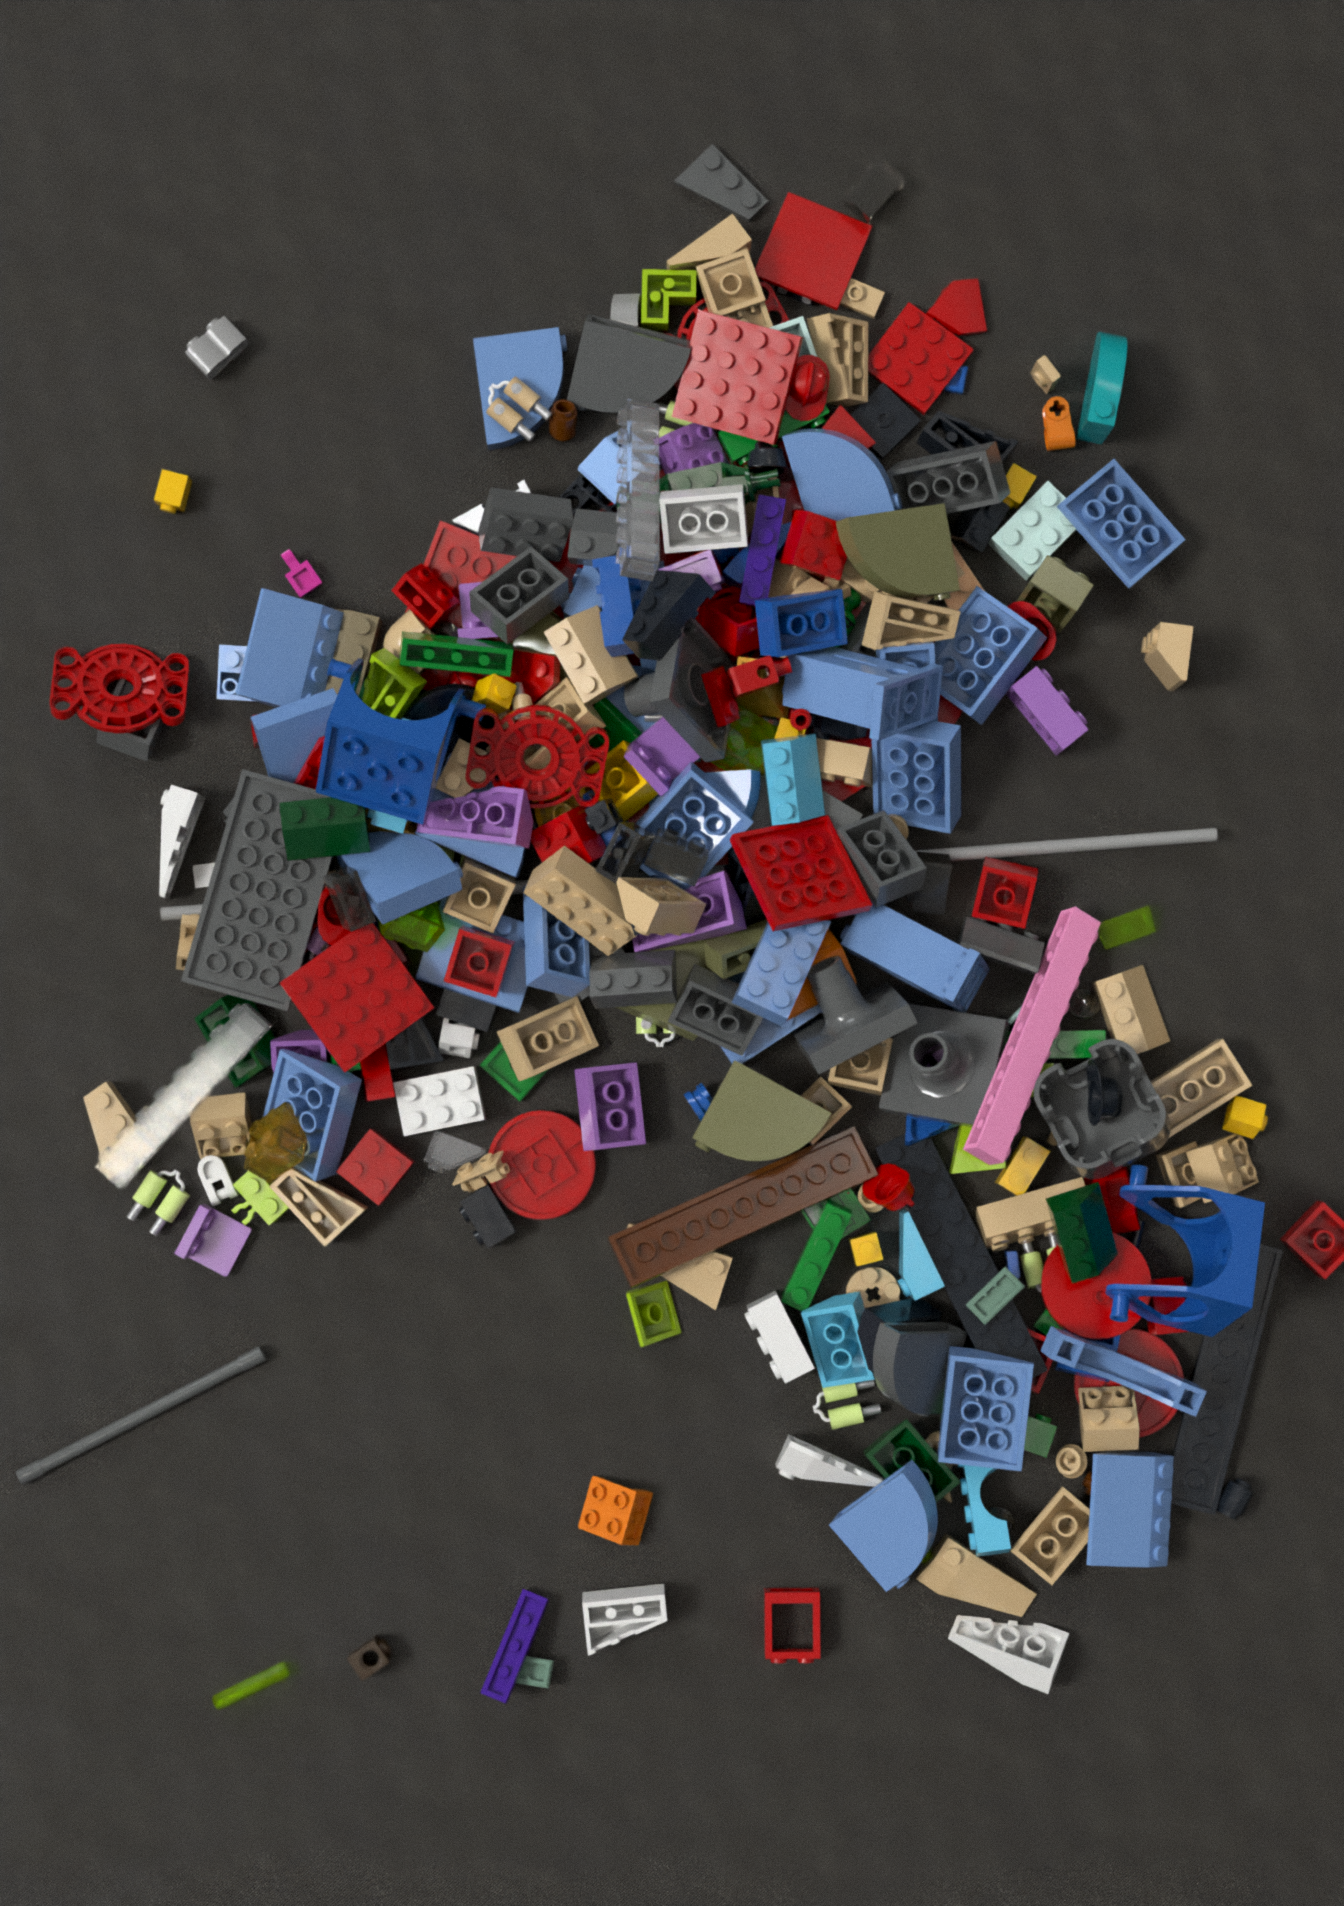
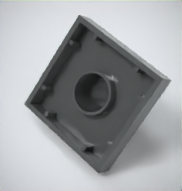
(680, 694)
(849, 1019)
(959, 1082)

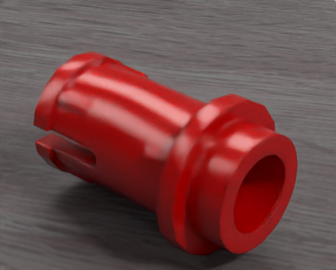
(798, 724)

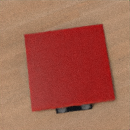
(812, 252)

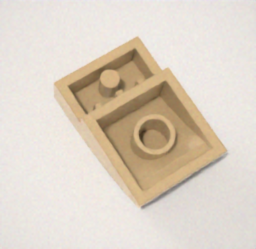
(734, 289)

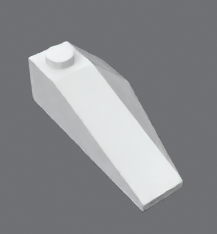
(177, 826)
(813, 1463)
(1019, 1651)

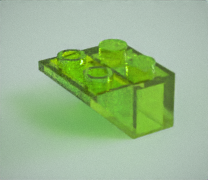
(744, 743)

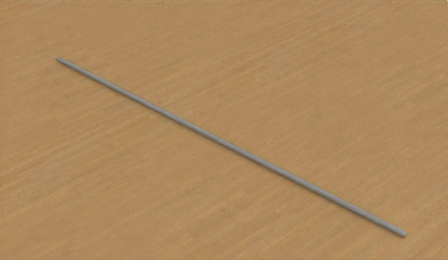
(955, 854)

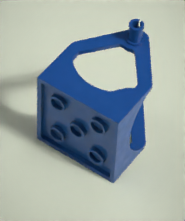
(384, 759)
(1222, 1255)

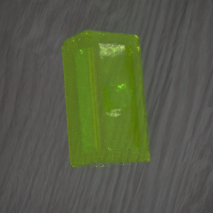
(1126, 927)

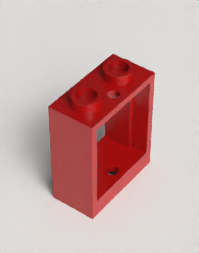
(786, 1596)

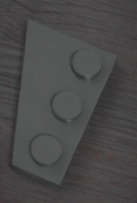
(720, 182)

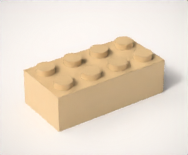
(581, 900)
(1200, 1084)
(1019, 1216)

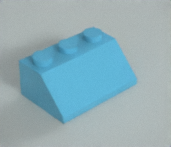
(793, 779)
(835, 1340)

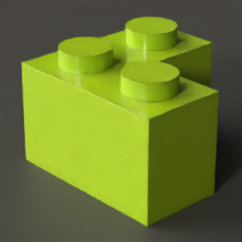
(663, 289)

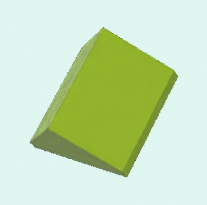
(653, 1313)

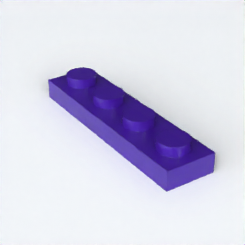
(762, 549)
(514, 1646)

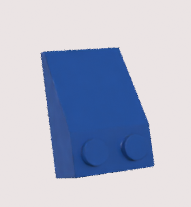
(800, 622)

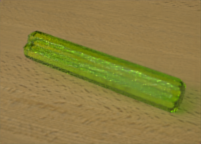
(250, 1686)

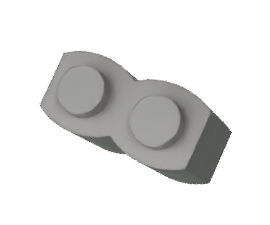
(216, 347)

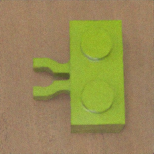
(260, 1197)

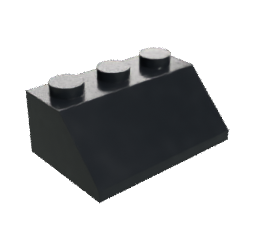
(894, 1312)

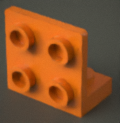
(615, 1511)

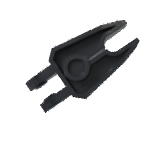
(830, 728)

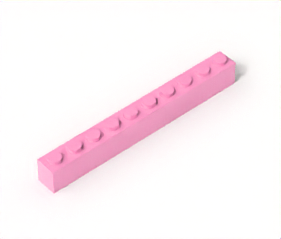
(1032, 1036)

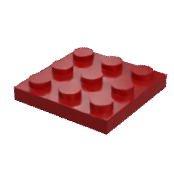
(917, 358)

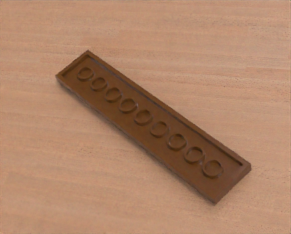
(742, 1207)

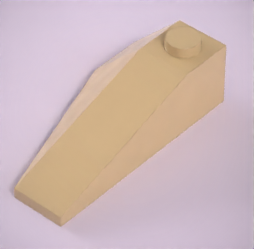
(963, 1576)

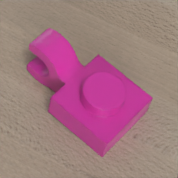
(301, 576)

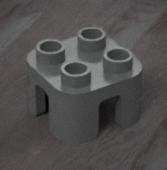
(1114, 1141)

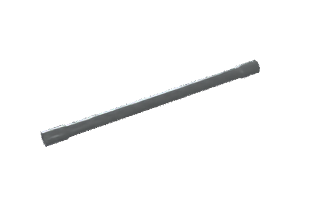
(40, 1467)

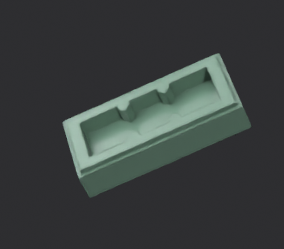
(995, 1295)
(536, 1672)

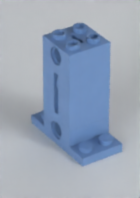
(863, 690)
(916, 956)

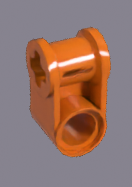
(1058, 429)

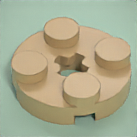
(874, 1277)

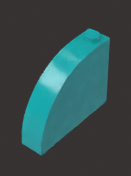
(1103, 388)

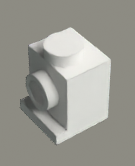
(457, 1039)

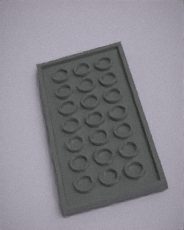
(256, 900)

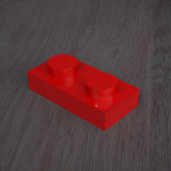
(720, 696)

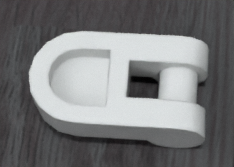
(211, 1170)

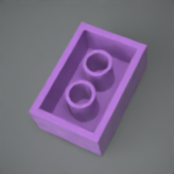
(1047, 710)
(610, 1106)

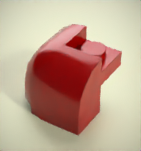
(1121, 1213)

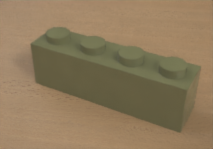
(733, 952)

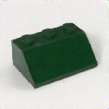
(323, 828)
(257, 1059)
(1082, 1231)
(905, 1444)

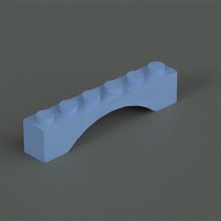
(1123, 1370)

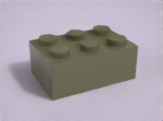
(1056, 591)

